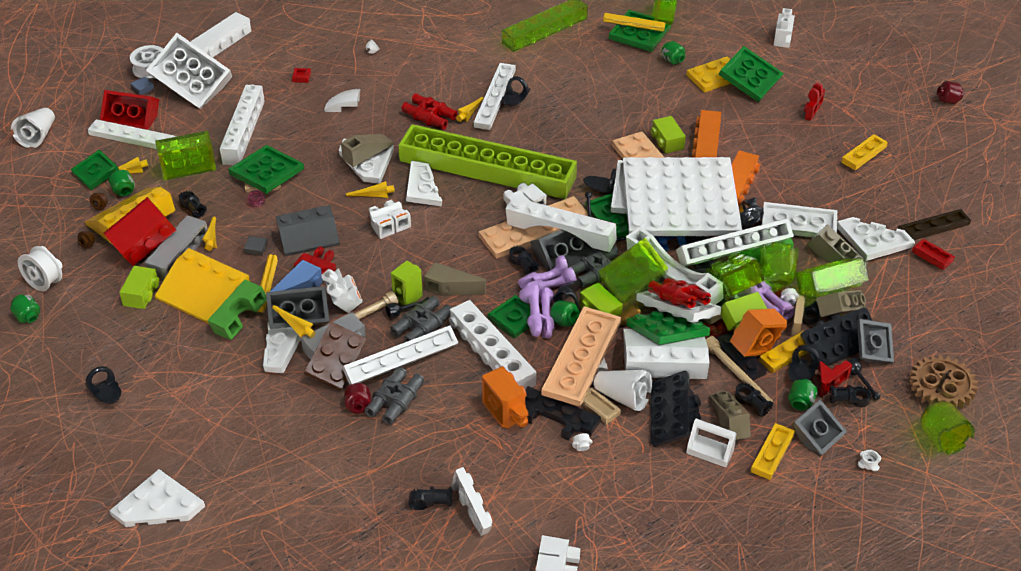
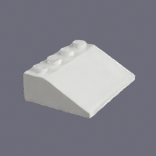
(189, 71)
(667, 358)

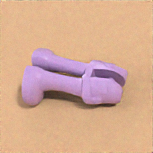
(560, 276)
(781, 306)
(539, 323)

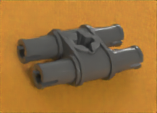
(592, 264)
(421, 319)
(394, 395)

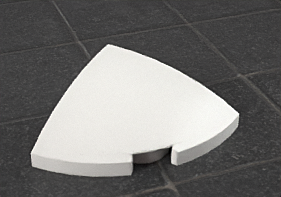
(344, 99)

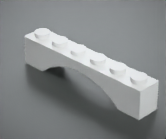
(593, 231)
(676, 271)

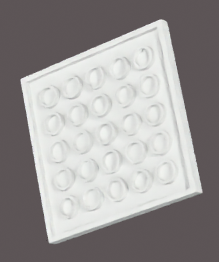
(681, 196)

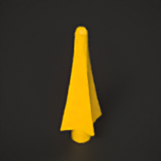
(467, 111)
(134, 166)
(377, 190)
(210, 236)
(300, 326)

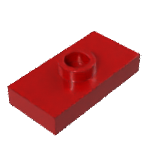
(933, 254)

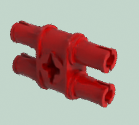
(429, 111)
(679, 292)

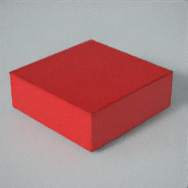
(301, 75)

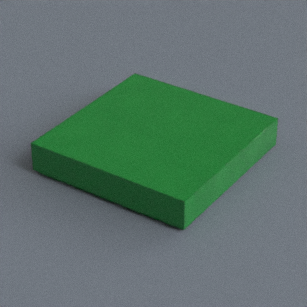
(94, 169)
(511, 316)

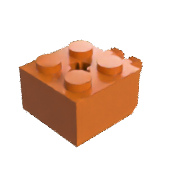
(758, 331)
(504, 398)

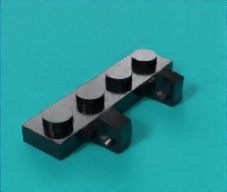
(567, 414)

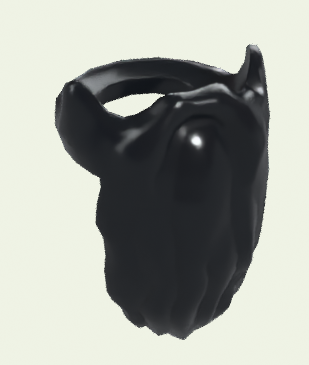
(514, 98)
(601, 184)
(752, 214)
(568, 290)
(801, 368)
(106, 391)

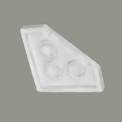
(374, 168)
(874, 239)
(156, 502)

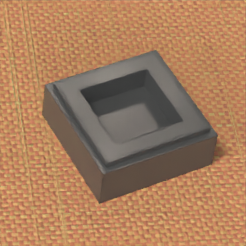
(255, 245)

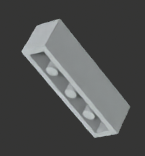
(187, 235)

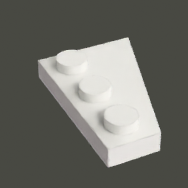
(421, 185)
(280, 348)
(463, 483)

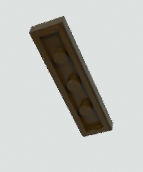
(936, 224)

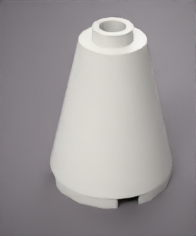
(32, 127)
(625, 386)

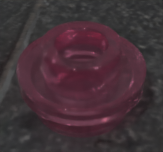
(256, 198)

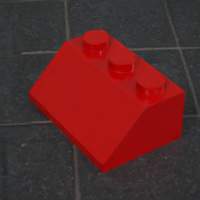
(129, 109)
(139, 231)

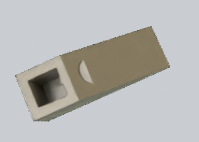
(362, 147)
(831, 246)
(452, 282)
(840, 302)
(731, 414)

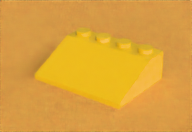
(107, 218)
(199, 284)

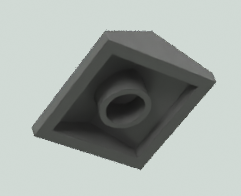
(875, 341)
(818, 428)

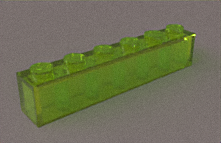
(544, 24)

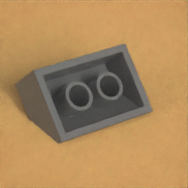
(307, 230)
(560, 243)
(304, 303)

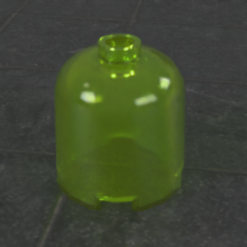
(778, 264)
(946, 427)

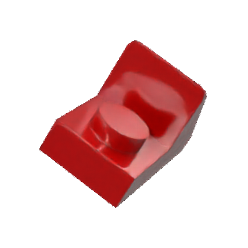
(834, 376)

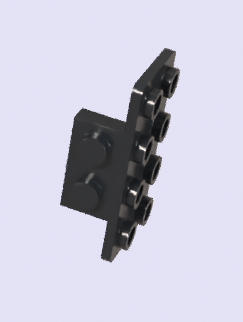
(835, 338)
(672, 409)

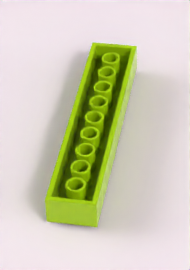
(488, 160)

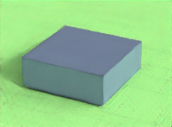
(142, 85)

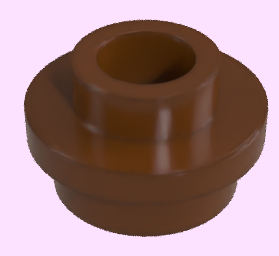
(98, 201)
(86, 239)

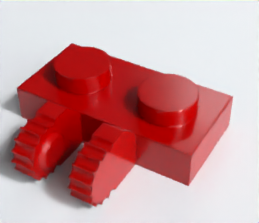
(816, 98)
(316, 260)

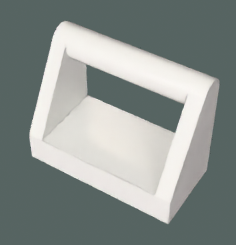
(708, 448)

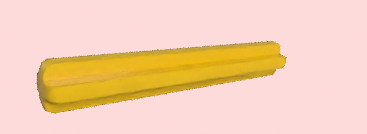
(634, 22)
(268, 276)

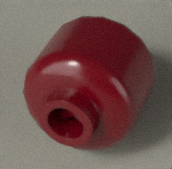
(950, 92)
(357, 397)

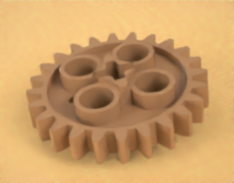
(930, 374)

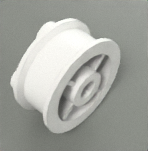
(142, 59)
(40, 268)

